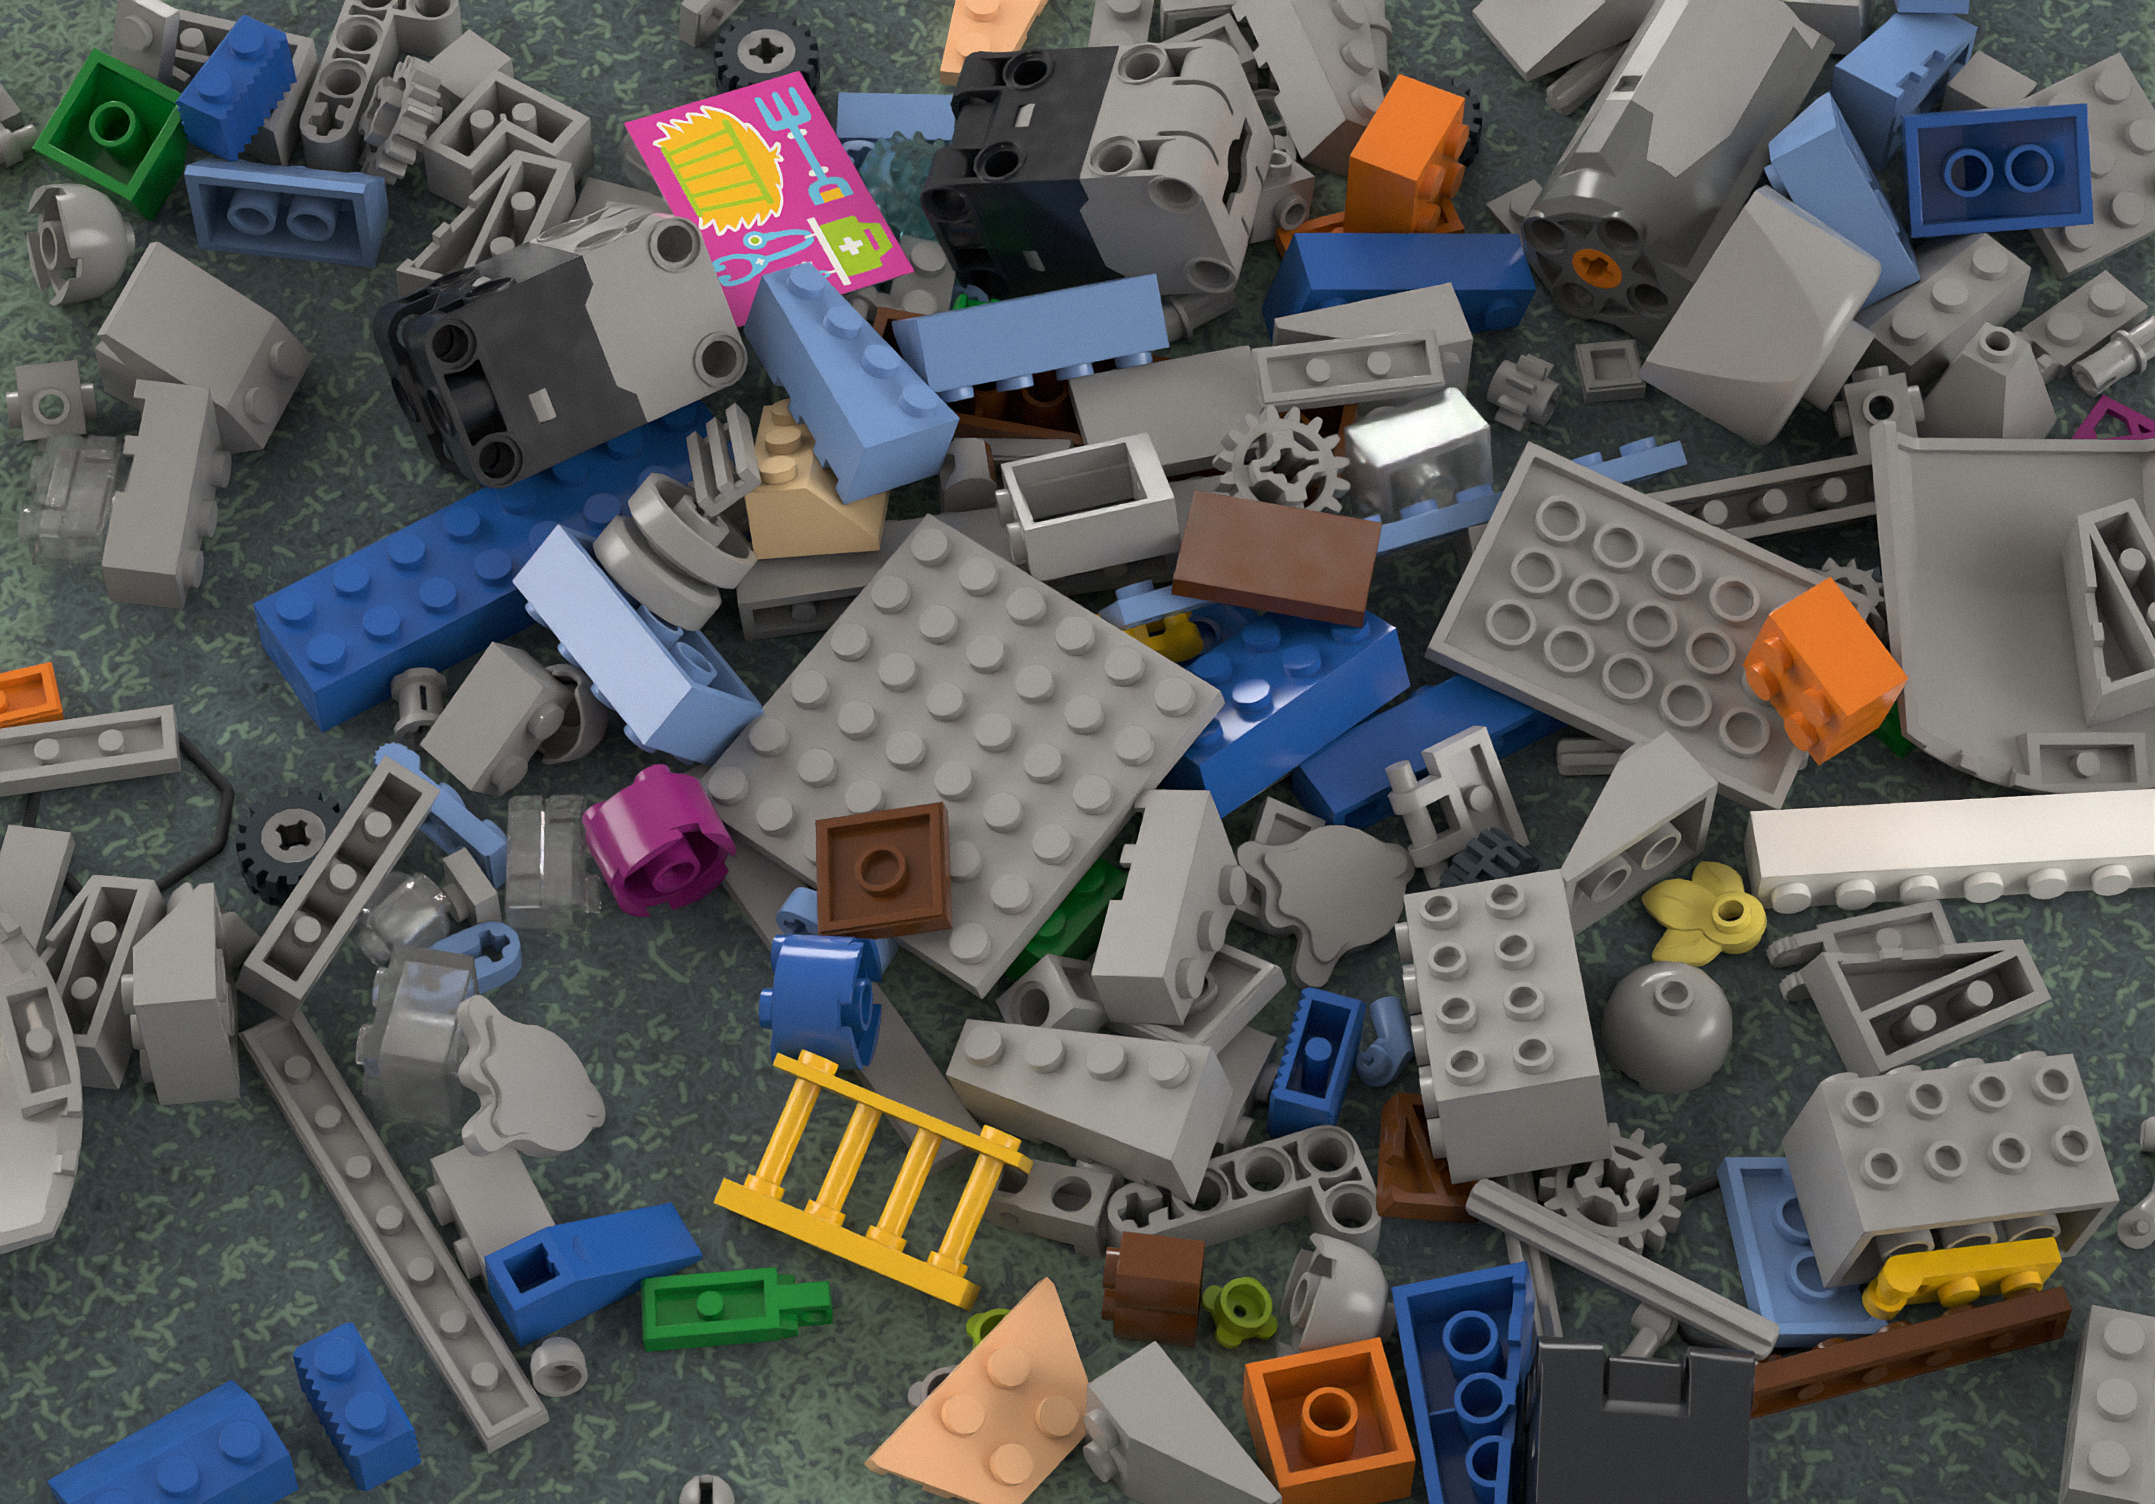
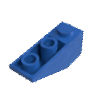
(585, 1267)

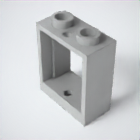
(1082, 480)

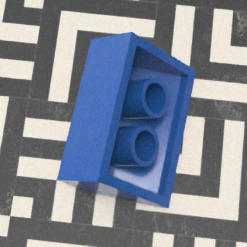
(199, 1454)

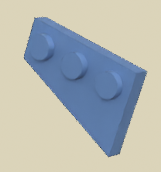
(1779, 1260)

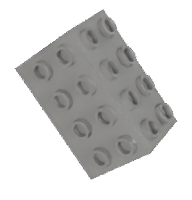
(1502, 1027)
(1947, 1162)

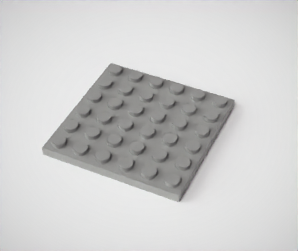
(972, 694)

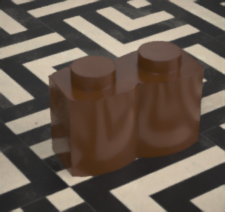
(1154, 1288)

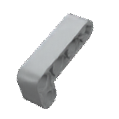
(356, 59)
(1243, 1210)

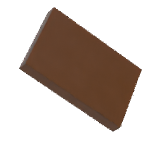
(1277, 558)

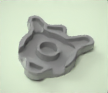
(1331, 891)
(527, 1085)

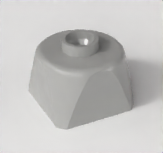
(1767, 321)

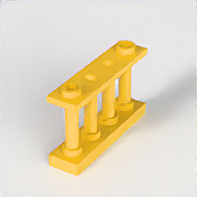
(882, 1245)

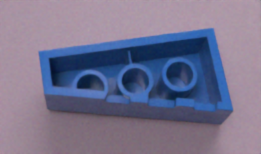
(1346, 268)
(1466, 1375)

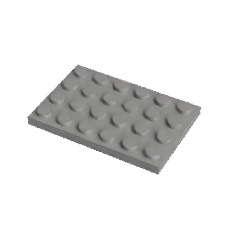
(1627, 622)

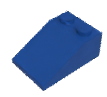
(1997, 169)

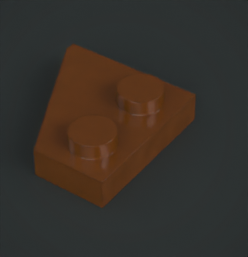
(1408, 1176)

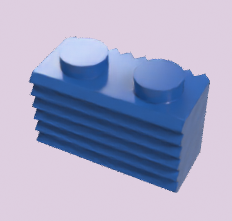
(237, 88)
(1315, 1062)
(356, 1407)

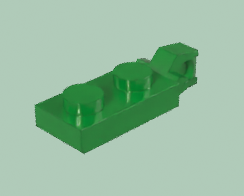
(729, 1308)

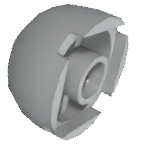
(80, 232)
(1667, 1027)
(1335, 1298)

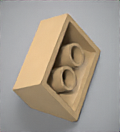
(797, 502)

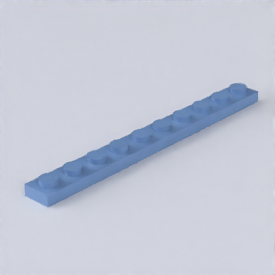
(1419, 525)

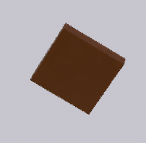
(884, 873)

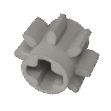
(1524, 392)

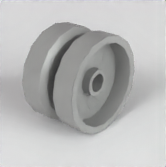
(674, 553)

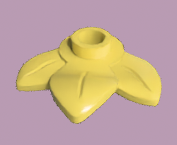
(1698, 915)

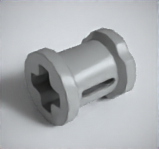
(417, 708)

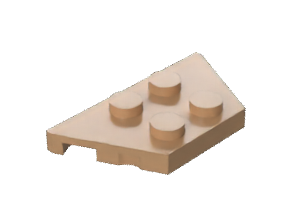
(999, 1413)

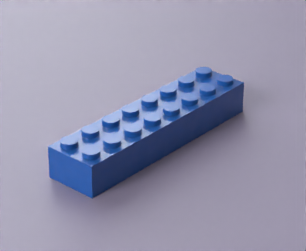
(448, 578)

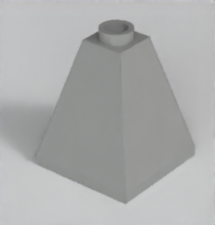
(1989, 392)

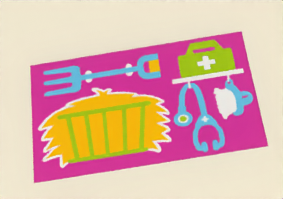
(768, 189)

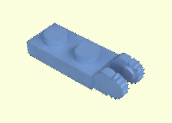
(452, 824)

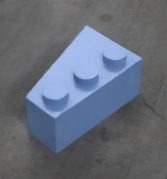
(1897, 74)

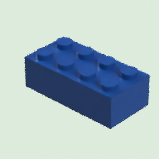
(1286, 696)

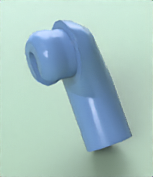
(1392, 1048)

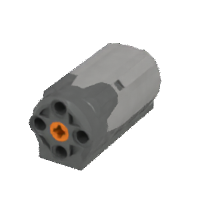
(1669, 157)

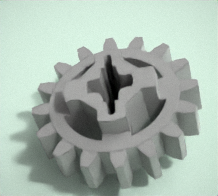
(400, 119)
(1293, 450)
(1630, 1174)

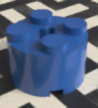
(823, 998)

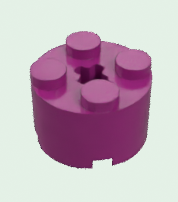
(658, 841)

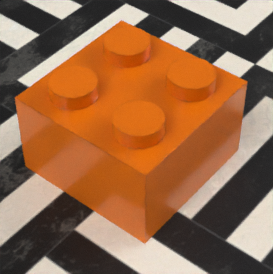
(1406, 161)
(1823, 671)
(1330, 1426)

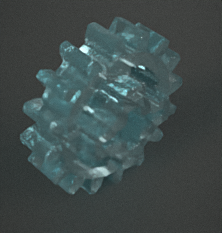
(896, 177)

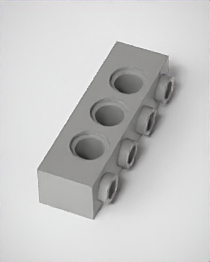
(336, 888)

